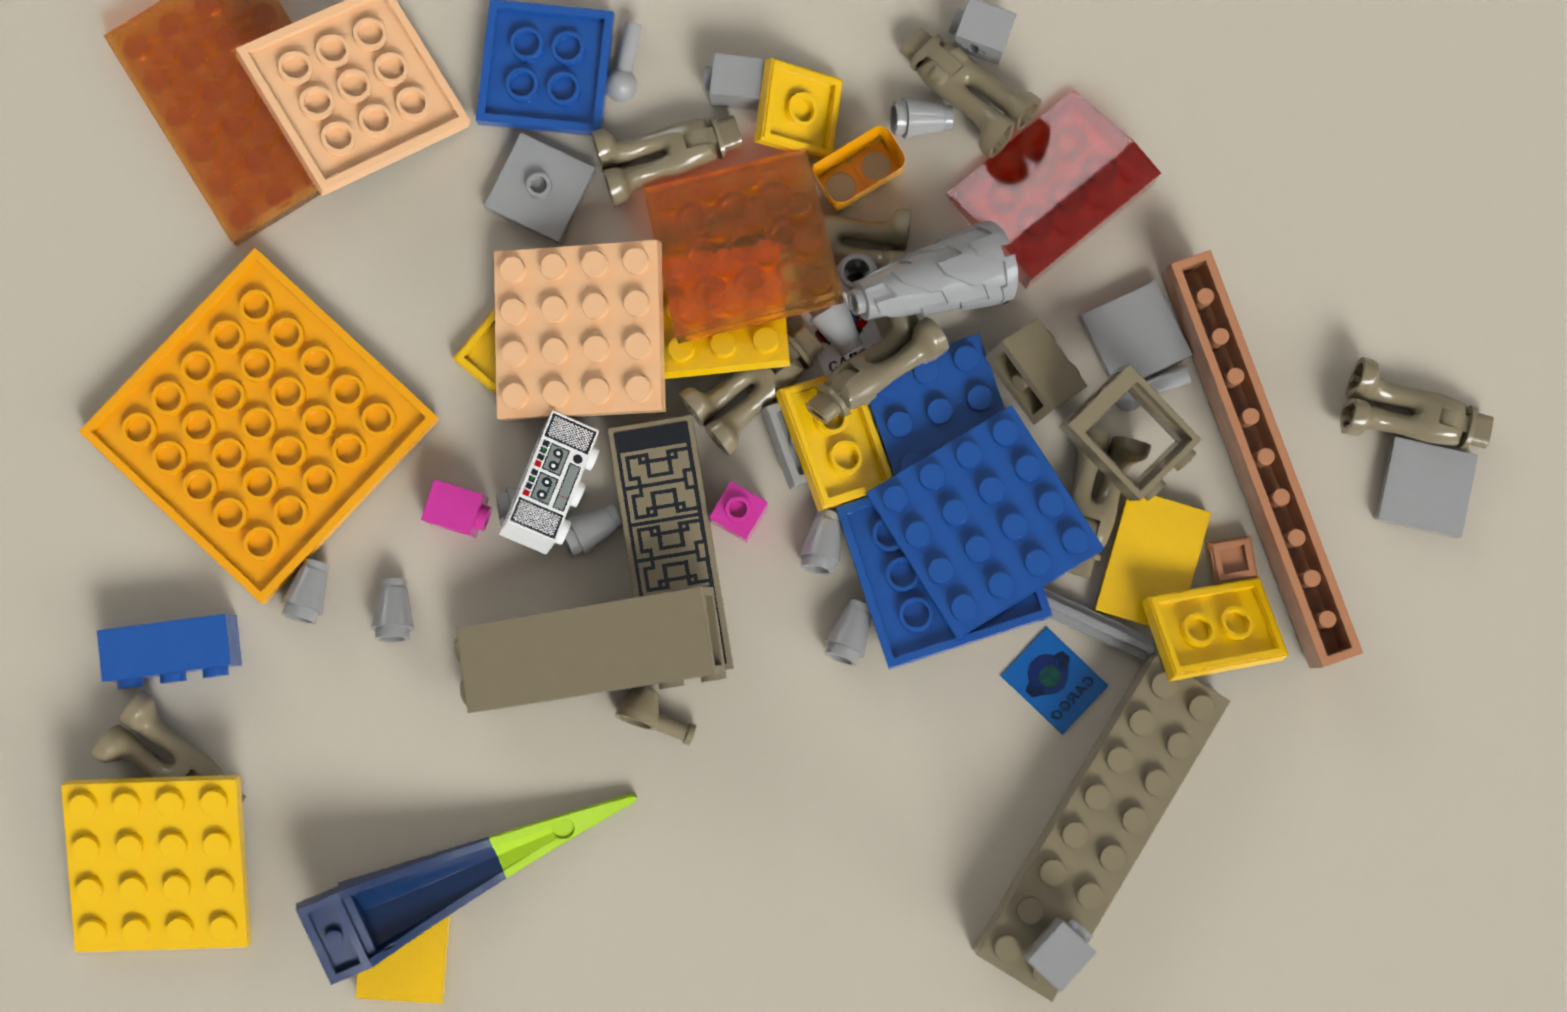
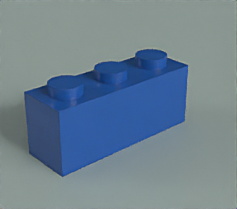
(169, 650)

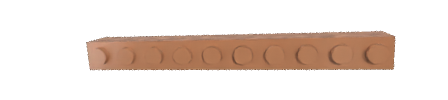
(1261, 461)

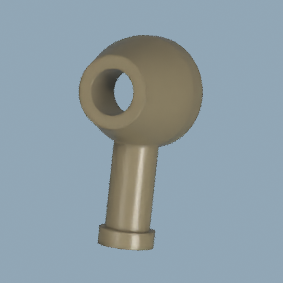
(641, 709)

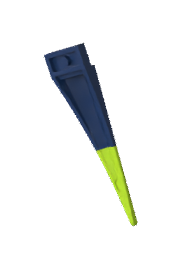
(386, 909)

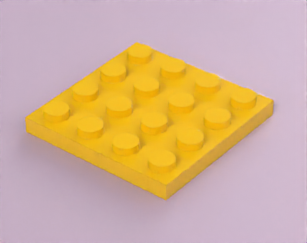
(157, 863)

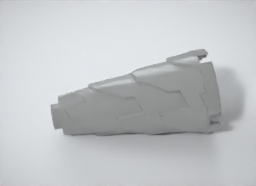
(951, 274)

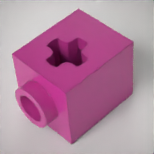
(456, 509)
(738, 511)

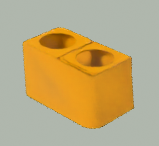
(837, 163)

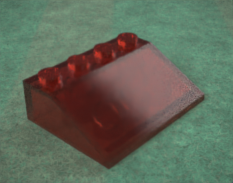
(1056, 184)

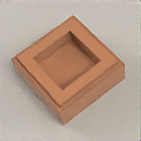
(1232, 559)

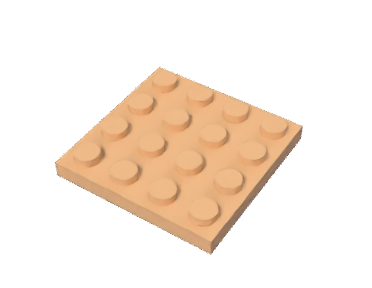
(352, 90)
(579, 330)

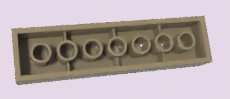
(1103, 817)

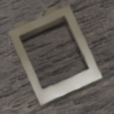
(1175, 456)

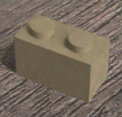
(1035, 370)

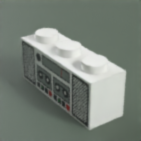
(551, 483)

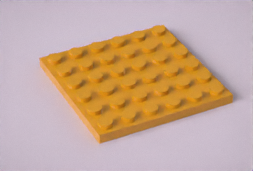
(259, 426)

